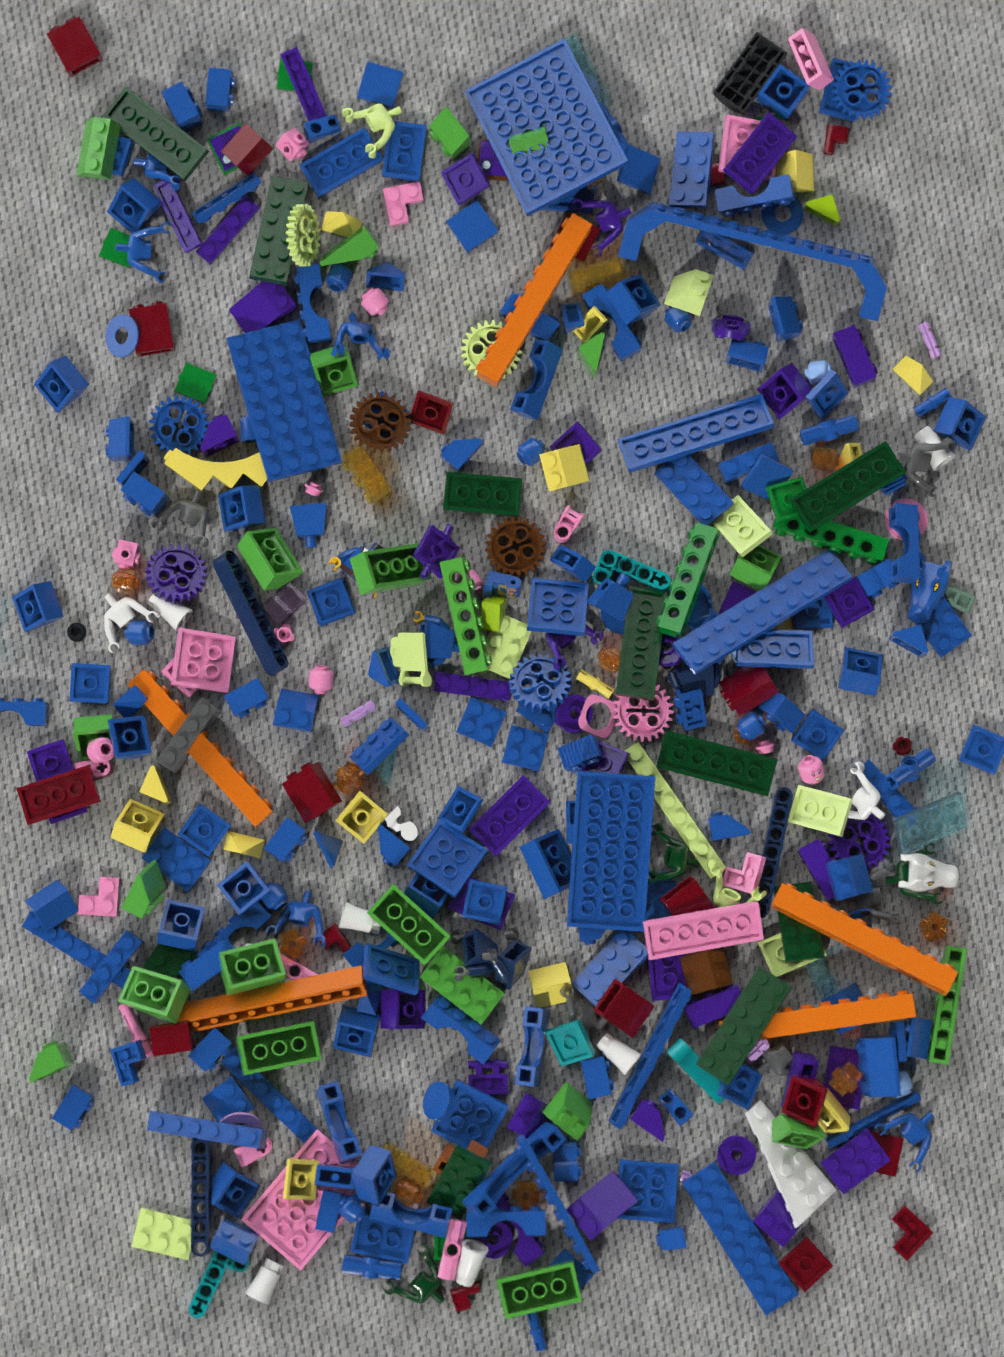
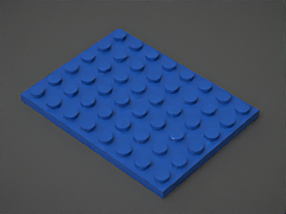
(553, 94)

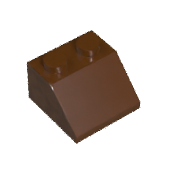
(706, 970)

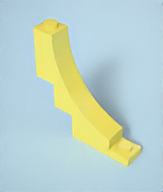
(200, 472)

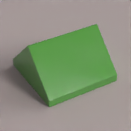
(529, 139)
(591, 352)

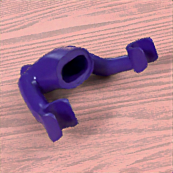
(608, 219)
(563, 640)

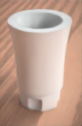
(939, 457)
(173, 613)
(358, 919)
(618, 1053)
(470, 1261)
(265, 1282)

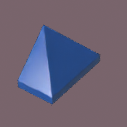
(385, 277)
(572, 316)
(382, 668)
(130, 702)
(330, 847)
(369, 1004)

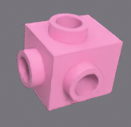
(293, 144)
(124, 548)

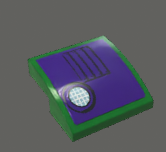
(217, 142)

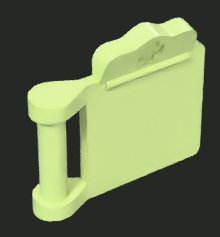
(410, 654)

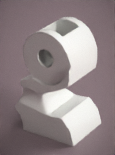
(408, 830)

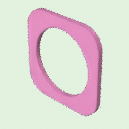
(582, 722)

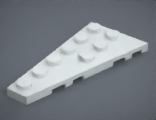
(793, 1171)

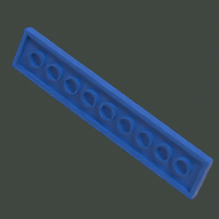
(762, 611)

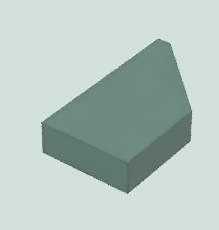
(959, 599)

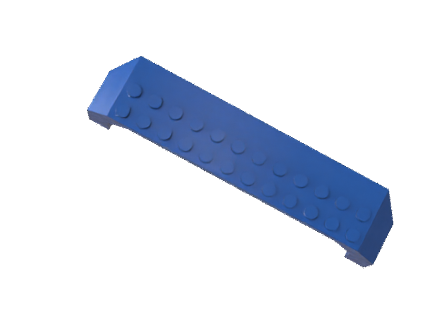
(658, 213)

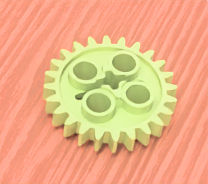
(303, 235)
(474, 340)

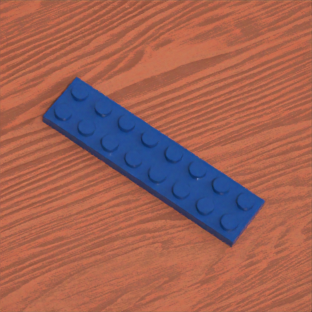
(695, 433)
(740, 1238)

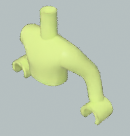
(378, 119)
(727, 896)

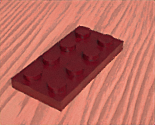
(58, 794)

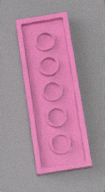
(703, 930)

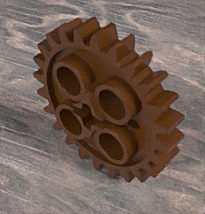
(387, 408)
(509, 531)

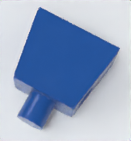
(309, 522)
(613, 597)

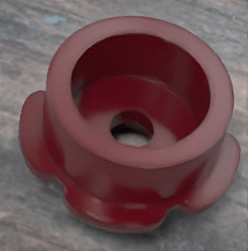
(907, 746)

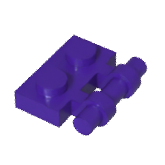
(489, 1083)

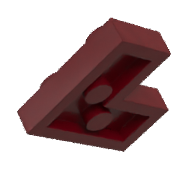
(915, 1232)

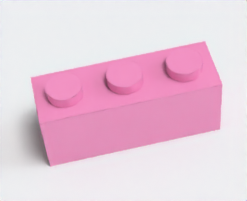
(810, 59)

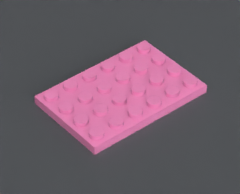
(289, 1222)

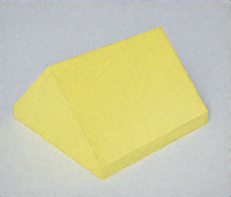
(799, 167)
(155, 786)
(361, 817)
(548, 982)
(833, 1115)
(300, 1179)

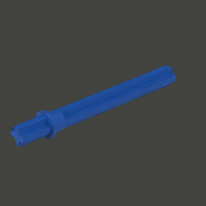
(873, 1119)

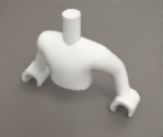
(122, 614)
(865, 798)

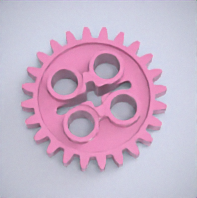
(642, 728)

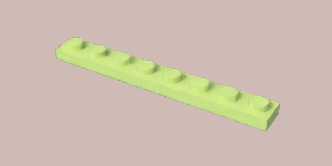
(675, 810)

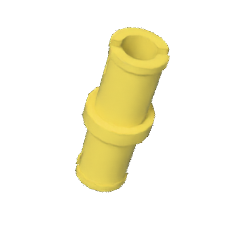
(594, 683)

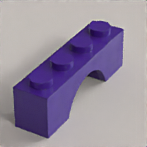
(527, 1247)

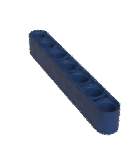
(250, 613)
(777, 844)
(196, 1197)

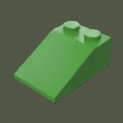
(353, 248)
(154, 994)

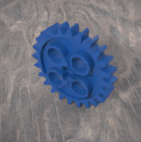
(858, 74)
(163, 419)
(540, 683)

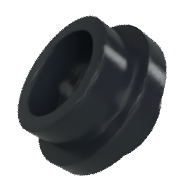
(70, 632)

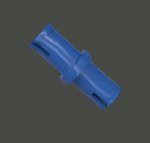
(932, 402)
(536, 1331)

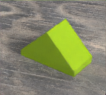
(824, 209)
(493, 612)

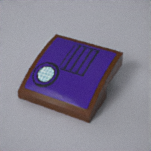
(490, 162)

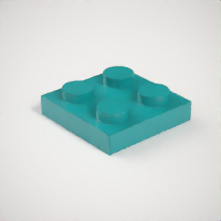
(570, 1042)

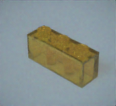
(595, 274)
(366, 475)
(410, 1165)

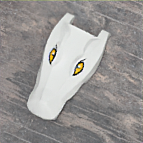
(928, 873)

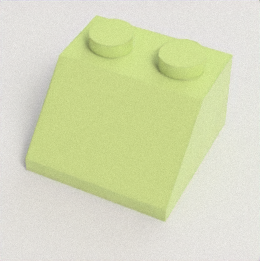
(689, 291)

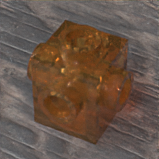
(348, 778)
(940, 926)
(287, 937)
(842, 1081)
(528, 1187)

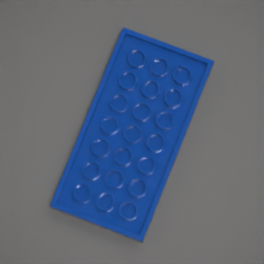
(283, 401)
(610, 851)

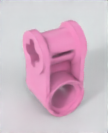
(569, 521)
(96, 768)
(249, 1155)

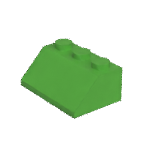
(98, 148)
(269, 558)
(145, 891)
(251, 966)
(50, 1060)

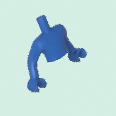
(157, 169)
(140, 249)
(359, 334)
(300, 915)
(914, 1131)

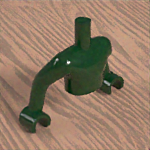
(675, 856)
(903, 875)
(422, 1284)

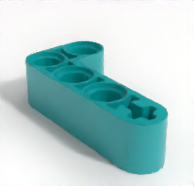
(636, 566)
(687, 1060)
(213, 1282)

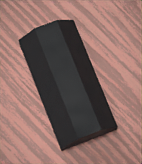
(749, 74)

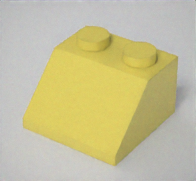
(564, 467)
(137, 825)

